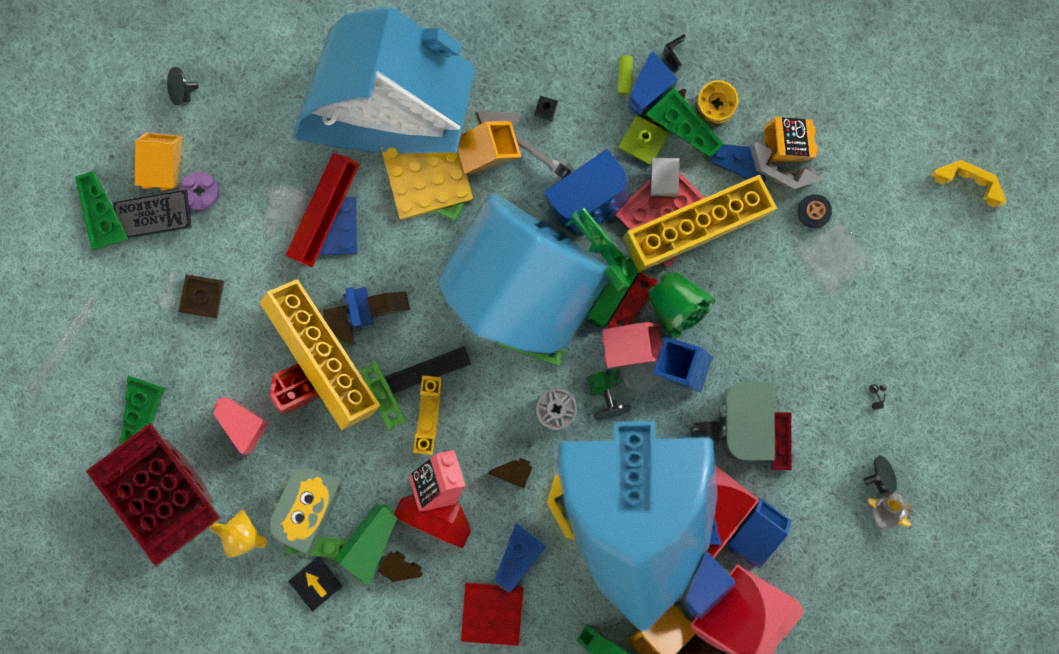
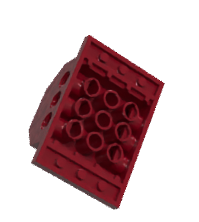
(155, 493)

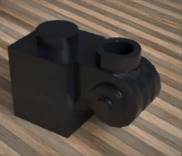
(705, 430)

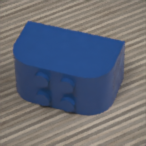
(596, 185)

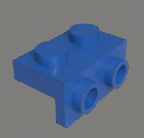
(358, 306)

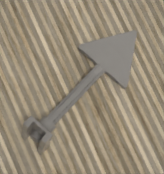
(558, 169)

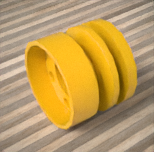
(719, 91)

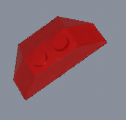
(291, 389)
(444, 523)

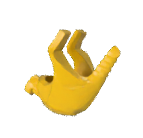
(238, 535)

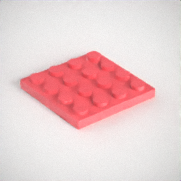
(643, 208)

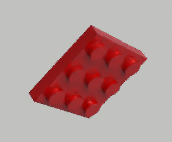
(491, 614)

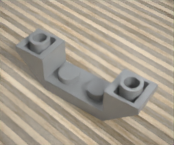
(761, 154)

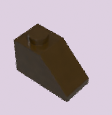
(388, 303)
(338, 323)
(513, 472)

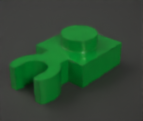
(601, 381)

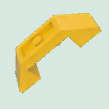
(993, 194)
(428, 415)
(556, 507)

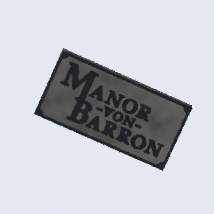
(154, 214)

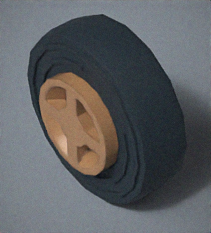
(820, 207)

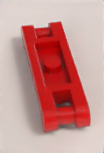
(633, 301)

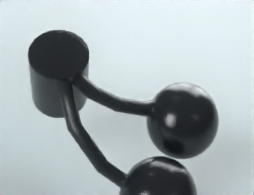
(874, 389)

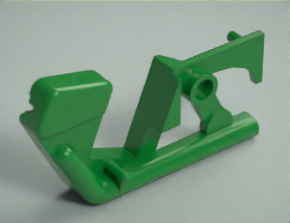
(617, 262)

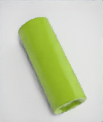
(625, 75)

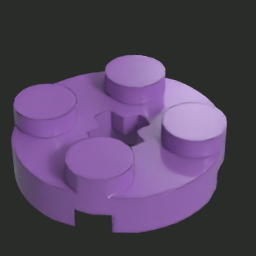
(208, 184)

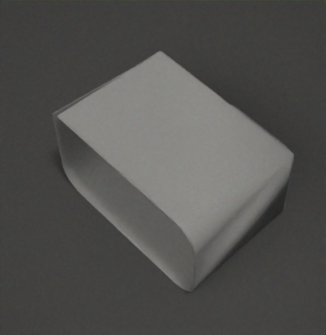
(664, 178)

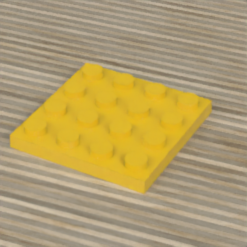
(426, 181)

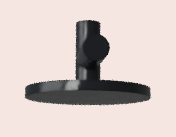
(178, 89)
(612, 409)
(884, 476)

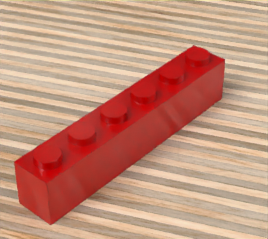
(322, 209)

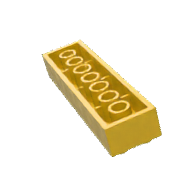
(698, 223)
(319, 354)

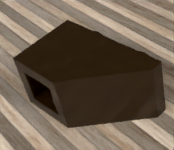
(398, 569)

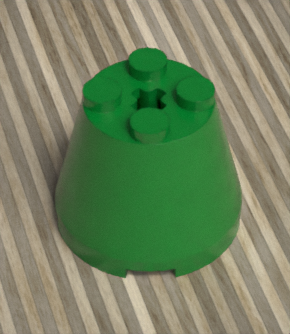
(679, 303)

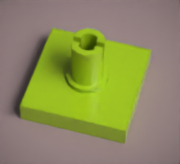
(643, 140)

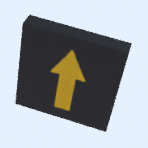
(315, 583)

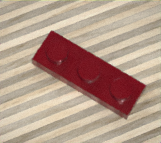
(782, 441)

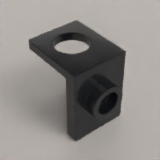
(670, 55)

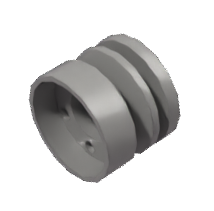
(553, 420)

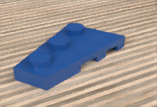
(736, 160)
(343, 233)
(518, 558)

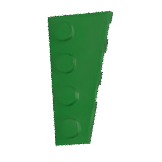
(681, 119)
(100, 218)
(140, 407)

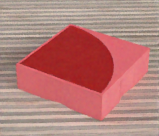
(731, 509)
(749, 617)

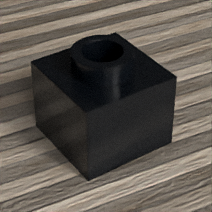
(546, 114)

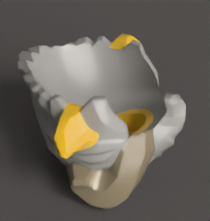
(890, 511)

